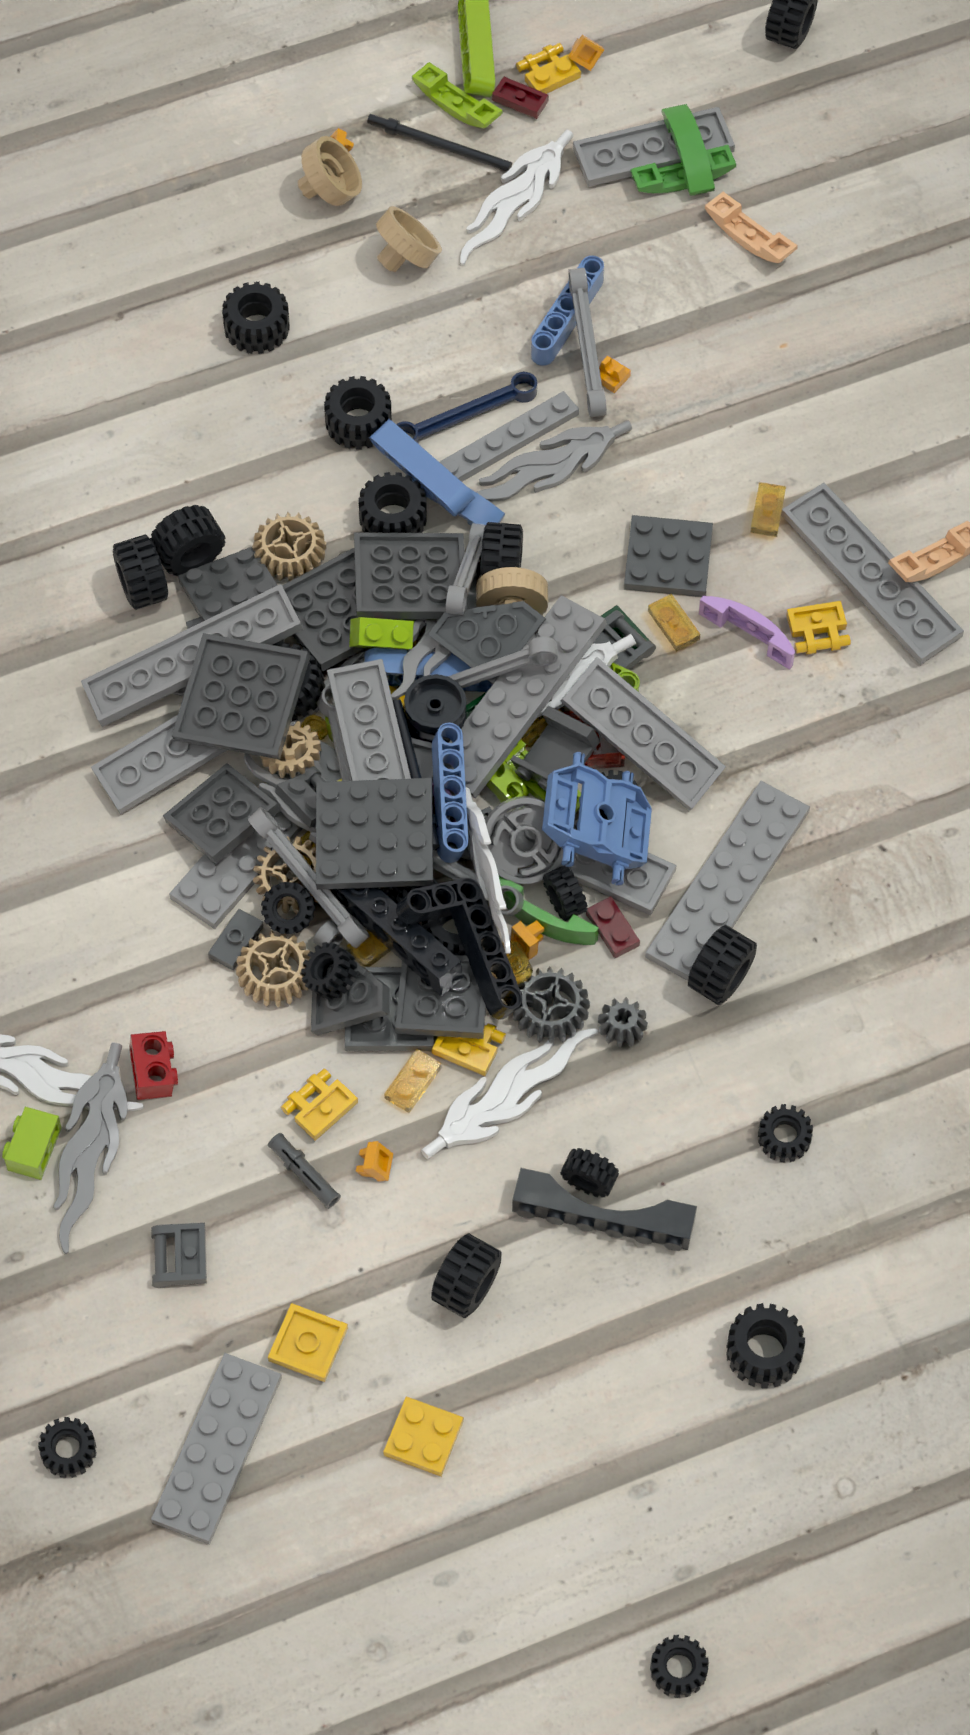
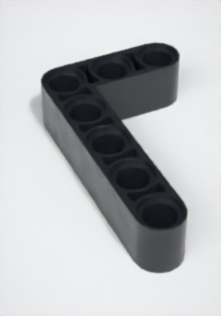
(471, 936)

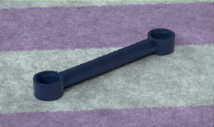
(474, 407)

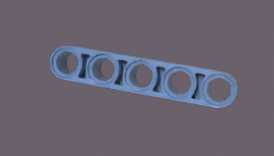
(561, 317)
(423, 467)
(393, 666)
(455, 781)

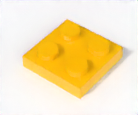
(307, 1342)
(423, 1436)

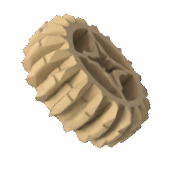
(294, 535)
(280, 872)
(271, 954)

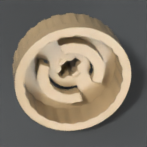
(329, 172)
(405, 240)
(511, 586)

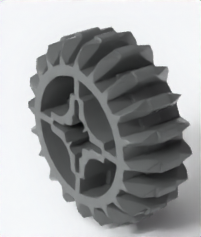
(570, 1014)

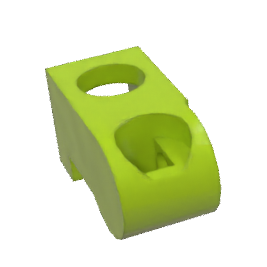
(506, 784)

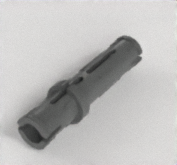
(296, 1161)

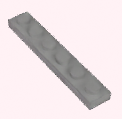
(511, 436)

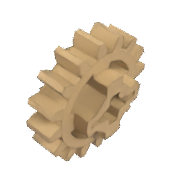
(298, 752)

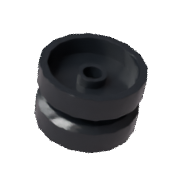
(433, 702)

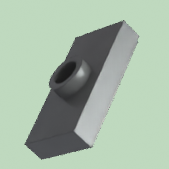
(234, 937)

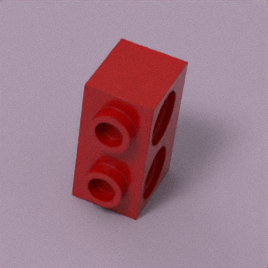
(148, 1065)

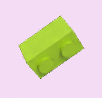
(381, 633)
(32, 1142)

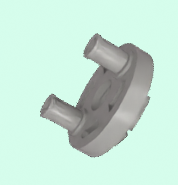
(503, 845)

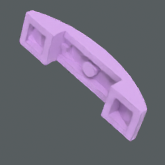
(720, 610)

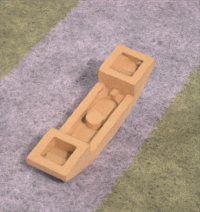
(747, 232)
(935, 557)

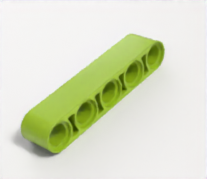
(476, 47)

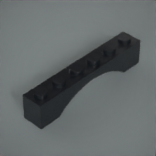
(664, 1223)

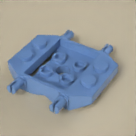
(617, 841)

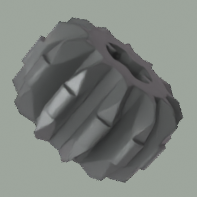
(622, 1012)

